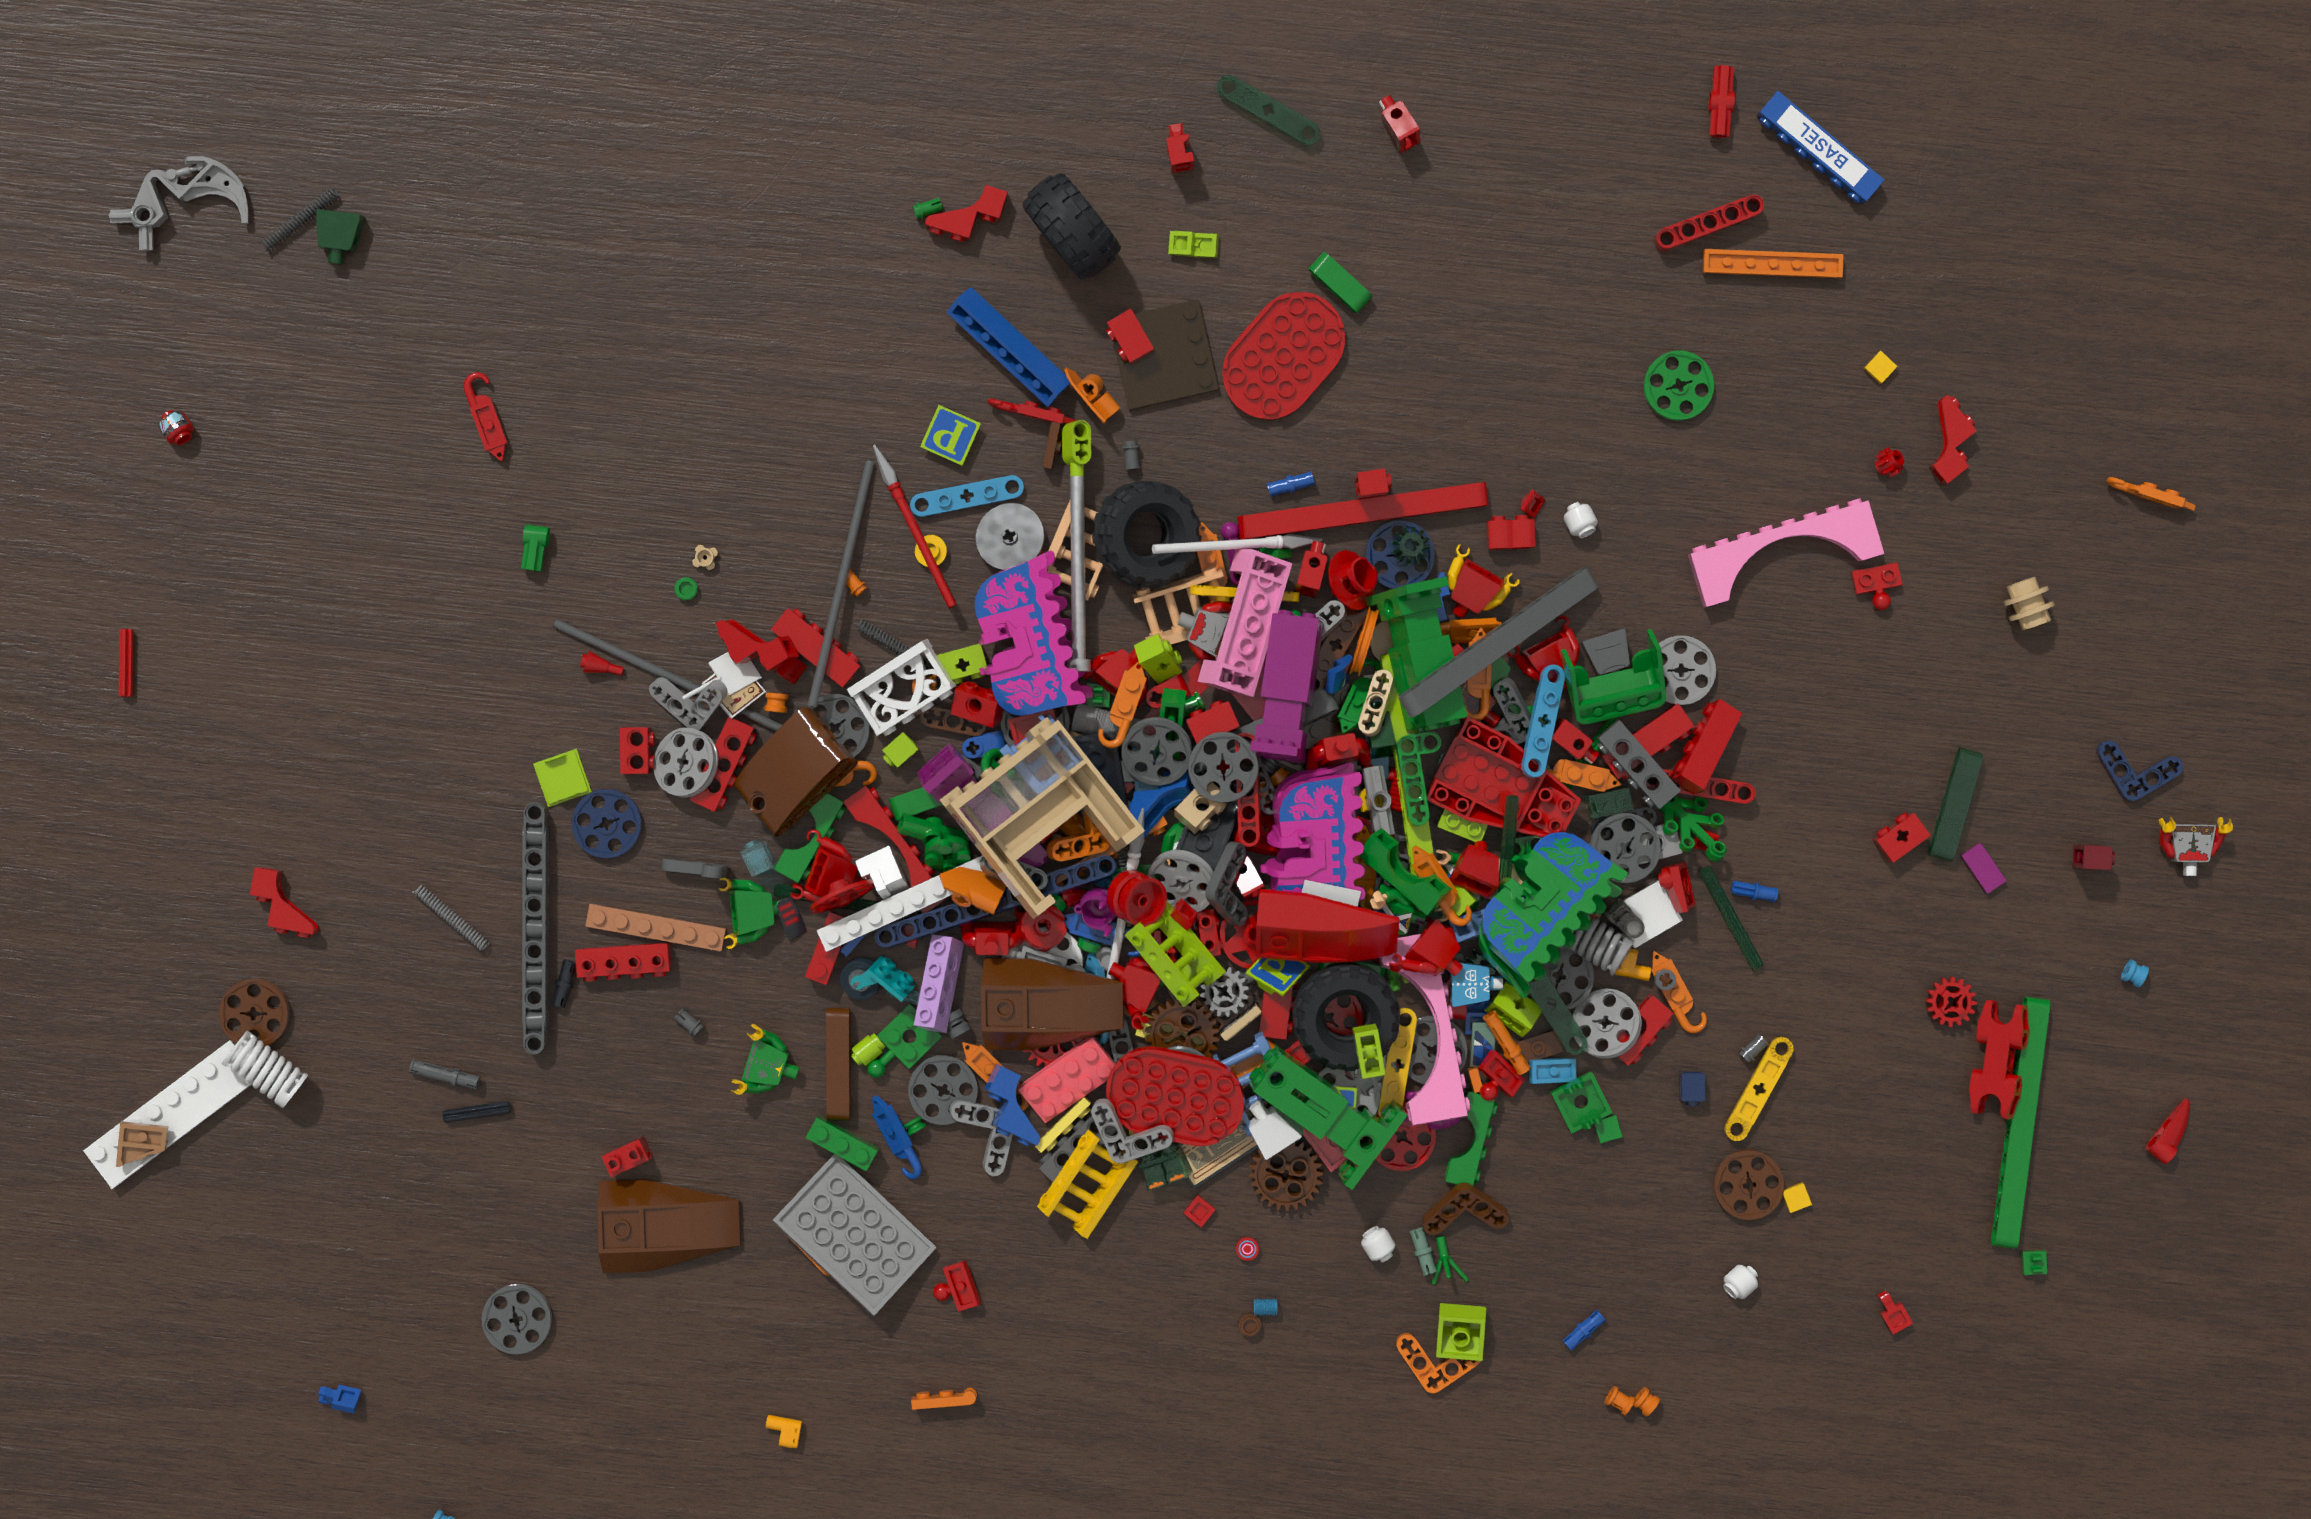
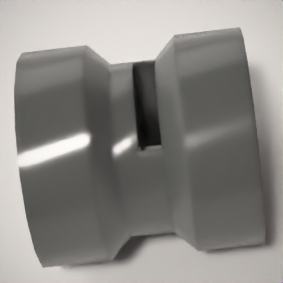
(955, 1017)

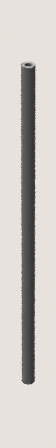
(841, 583)
(654, 669)

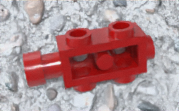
(1207, 929)

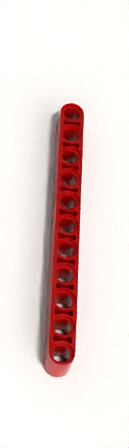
(1363, 511)

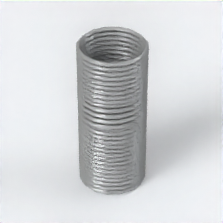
(1090, 719)

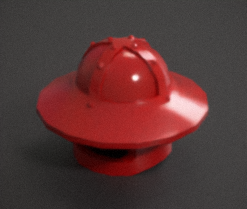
(1352, 579)

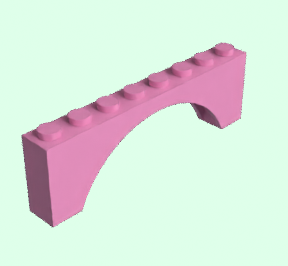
(1847, 527)
(1443, 1092)

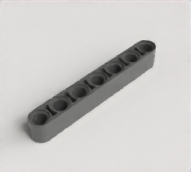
(1322, 707)

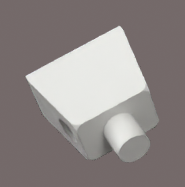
(1273, 1129)

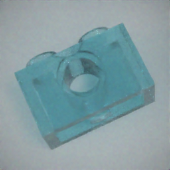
(758, 857)

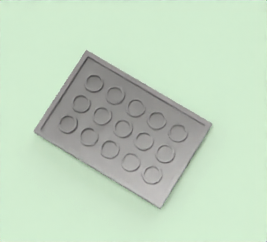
(854, 1234)

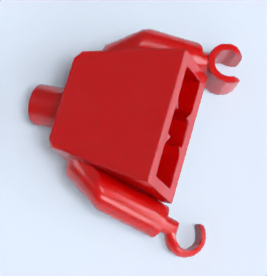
(1548, 653)
(1109, 668)
(1337, 751)
(830, 865)
(993, 937)
(1431, 951)
(1139, 988)

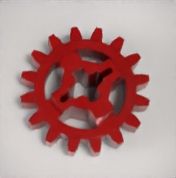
(1942, 1008)

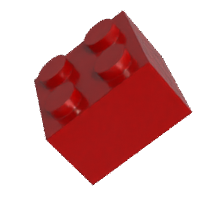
(1217, 719)

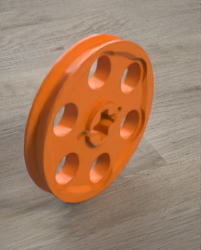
(1364, 641)

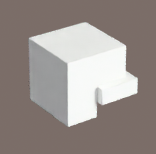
(884, 871)

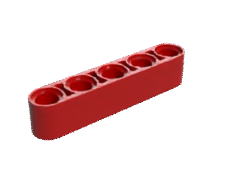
(1719, 218)
(1730, 794)
(1254, 801)

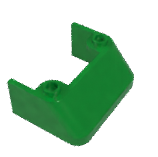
(1619, 691)

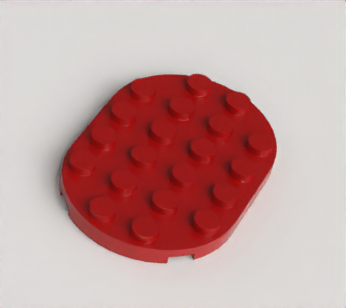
(1283, 355)
(1178, 1090)

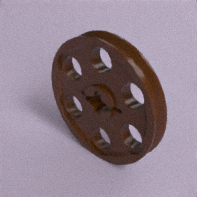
(261, 1005)
(1741, 1193)

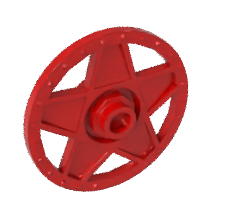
(841, 894)
(1243, 939)

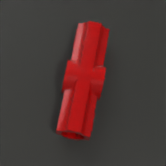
(1721, 101)

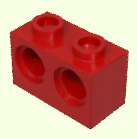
(629, 750)

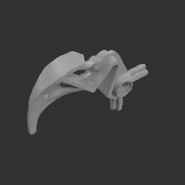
(150, 199)

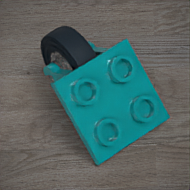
(863, 978)

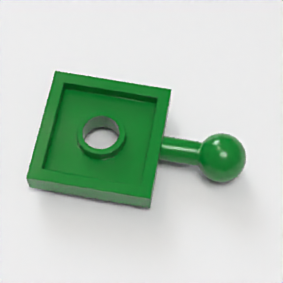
(893, 1038)

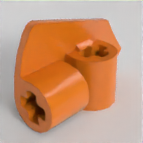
(1101, 405)
(973, 888)

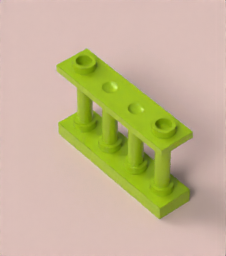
(1189, 946)

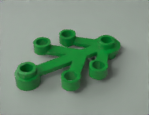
(1690, 822)

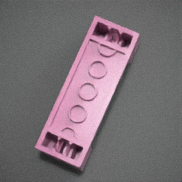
(1249, 623)

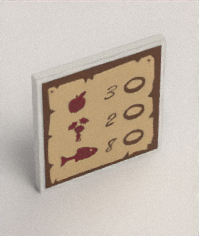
(739, 700)

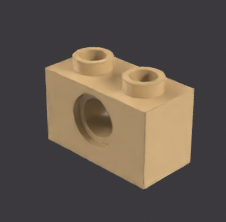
(1192, 817)

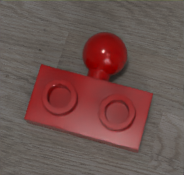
(1877, 580)
(1501, 1076)
(959, 1285)

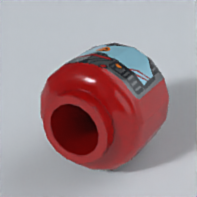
(176, 427)

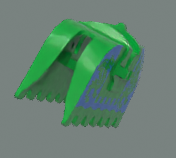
(1560, 888)

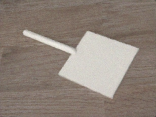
(731, 674)

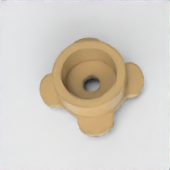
(710, 553)

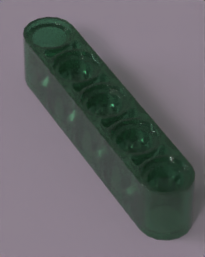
(1955, 804)

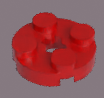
(1043, 940)

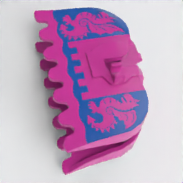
(1034, 670)
(1322, 811)

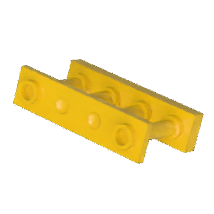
(1103, 1196)

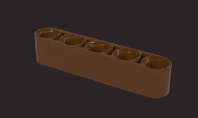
(838, 1064)

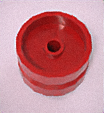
(1136, 898)

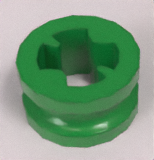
(914, 1125)

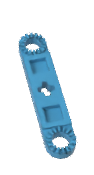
(950, 498)
(1547, 704)

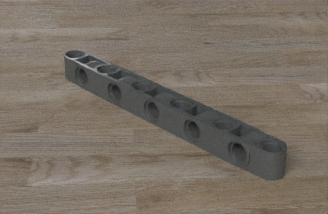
(535, 928)

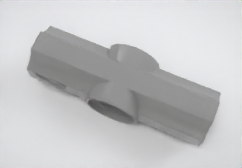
(1376, 785)

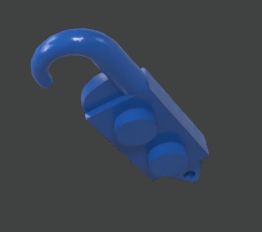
(1078, 927)
(895, 1135)

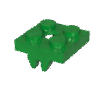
(1592, 1113)

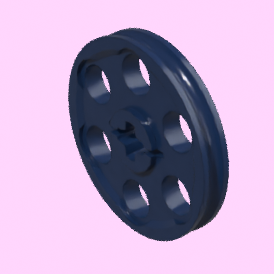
(1393, 566)
(616, 829)

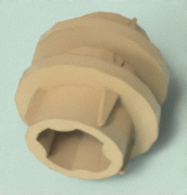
(2028, 603)

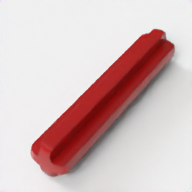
(126, 662)

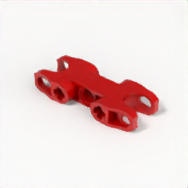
(1997, 1074)

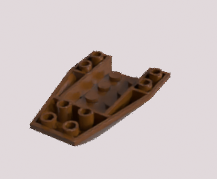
(1044, 1004)
(661, 1224)

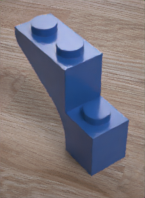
(1160, 800)
(1010, 1115)

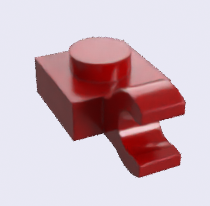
(1895, 1314)

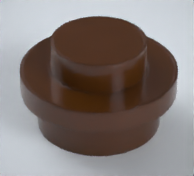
(1249, 1325)

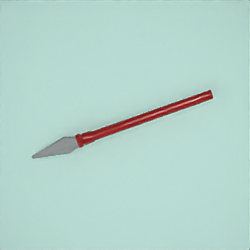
(890, 479)

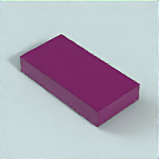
(1983, 868)

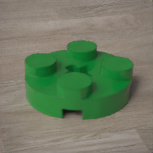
(938, 853)

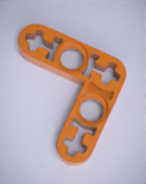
(1091, 834)
(1431, 1370)

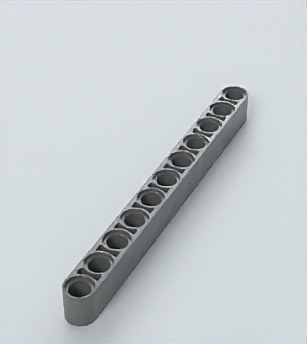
(1498, 642)

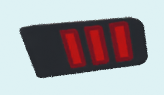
(790, 918)

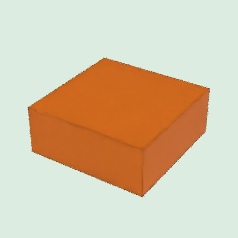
(1474, 1079)

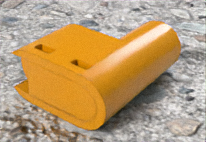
(1631, 970)
(789, 1429)

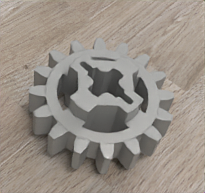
(1219, 1000)

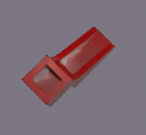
(961, 222)
(1955, 429)
(745, 646)
(283, 913)

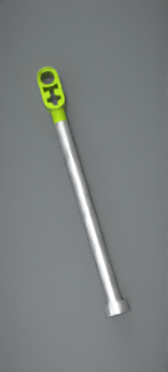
(1076, 464)

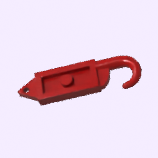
(1031, 410)
(485, 417)

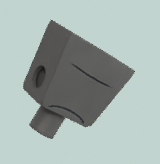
(1607, 652)

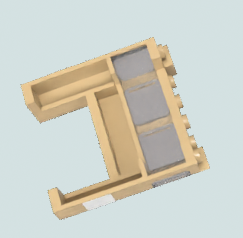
(1030, 799)

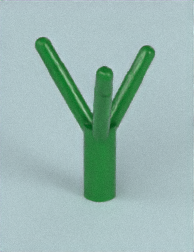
(1445, 1259)

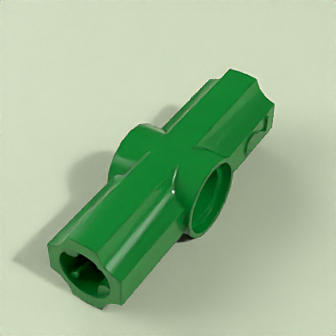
(927, 829)

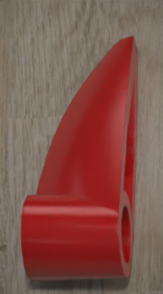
(2166, 1139)

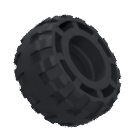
(1071, 226)
(1177, 523)
(1320, 989)

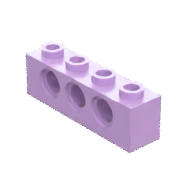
(939, 983)

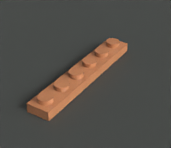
(655, 927)

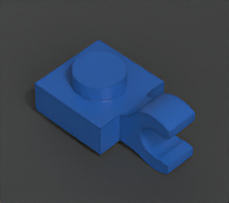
(342, 1399)

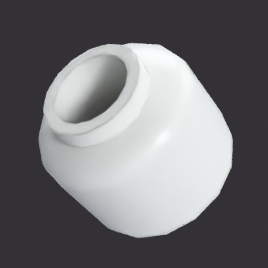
(1580, 520)
(1378, 1244)
(1740, 1281)

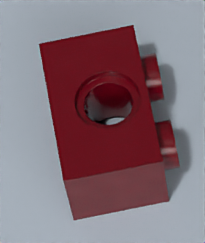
(2093, 857)

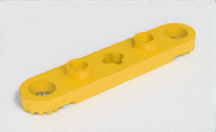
(1226, 593)
(1768, 1073)
(1394, 1081)

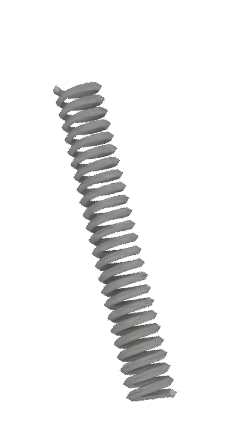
(459, 929)

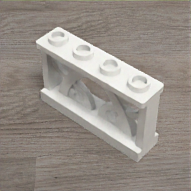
(871, 687)

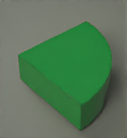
(1277, 553)

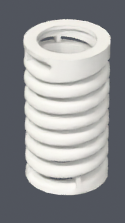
(264, 1068)

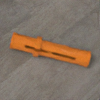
(1510, 1049)

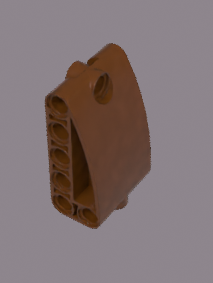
(794, 770)

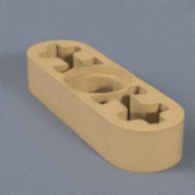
(1365, 716)

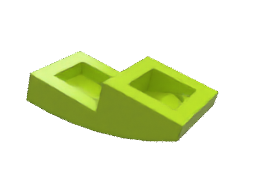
(1193, 244)

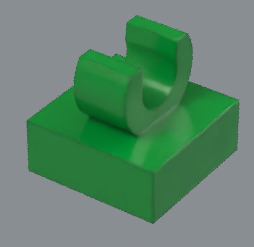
(1100, 697)
(2034, 1262)

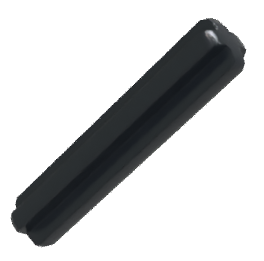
(477, 1111)

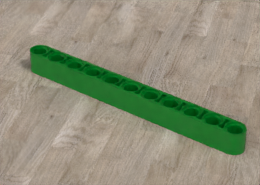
(2020, 1130)

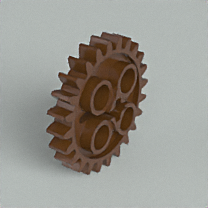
(1173, 1015)
(1281, 1193)

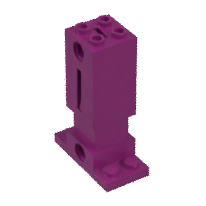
(1288, 686)
(951, 770)

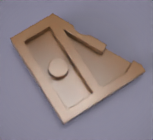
(139, 1141)

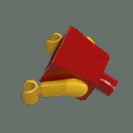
(1475, 586)

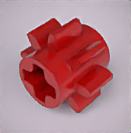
(1889, 462)

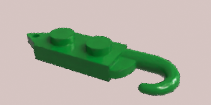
(1354, 703)

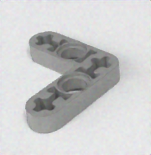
(695, 708)
(1127, 1143)
(988, 1158)

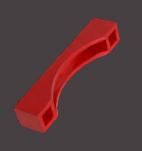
(867, 809)

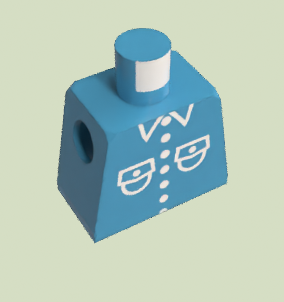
(1473, 985)

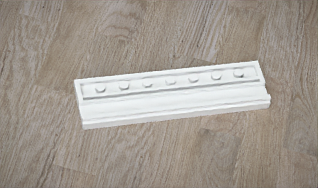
(178, 1106)

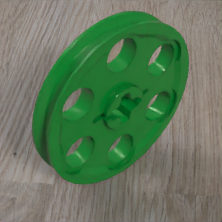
(1683, 375)

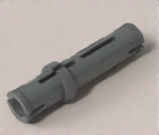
(440, 1073)

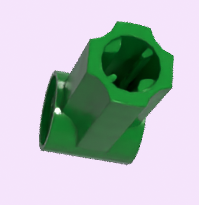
(535, 541)

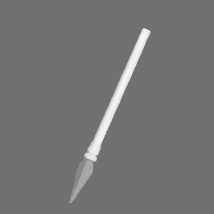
(1287, 541)
(1132, 864)

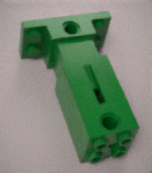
(1419, 648)
(1326, 1111)

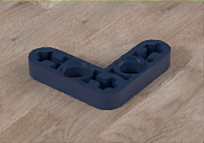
(2130, 777)

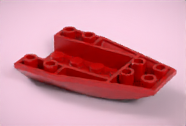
(1487, 767)
(1321, 929)

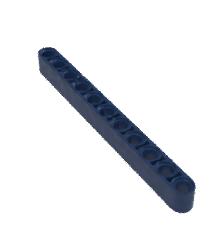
(1008, 903)

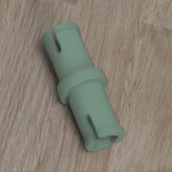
(1423, 1251)

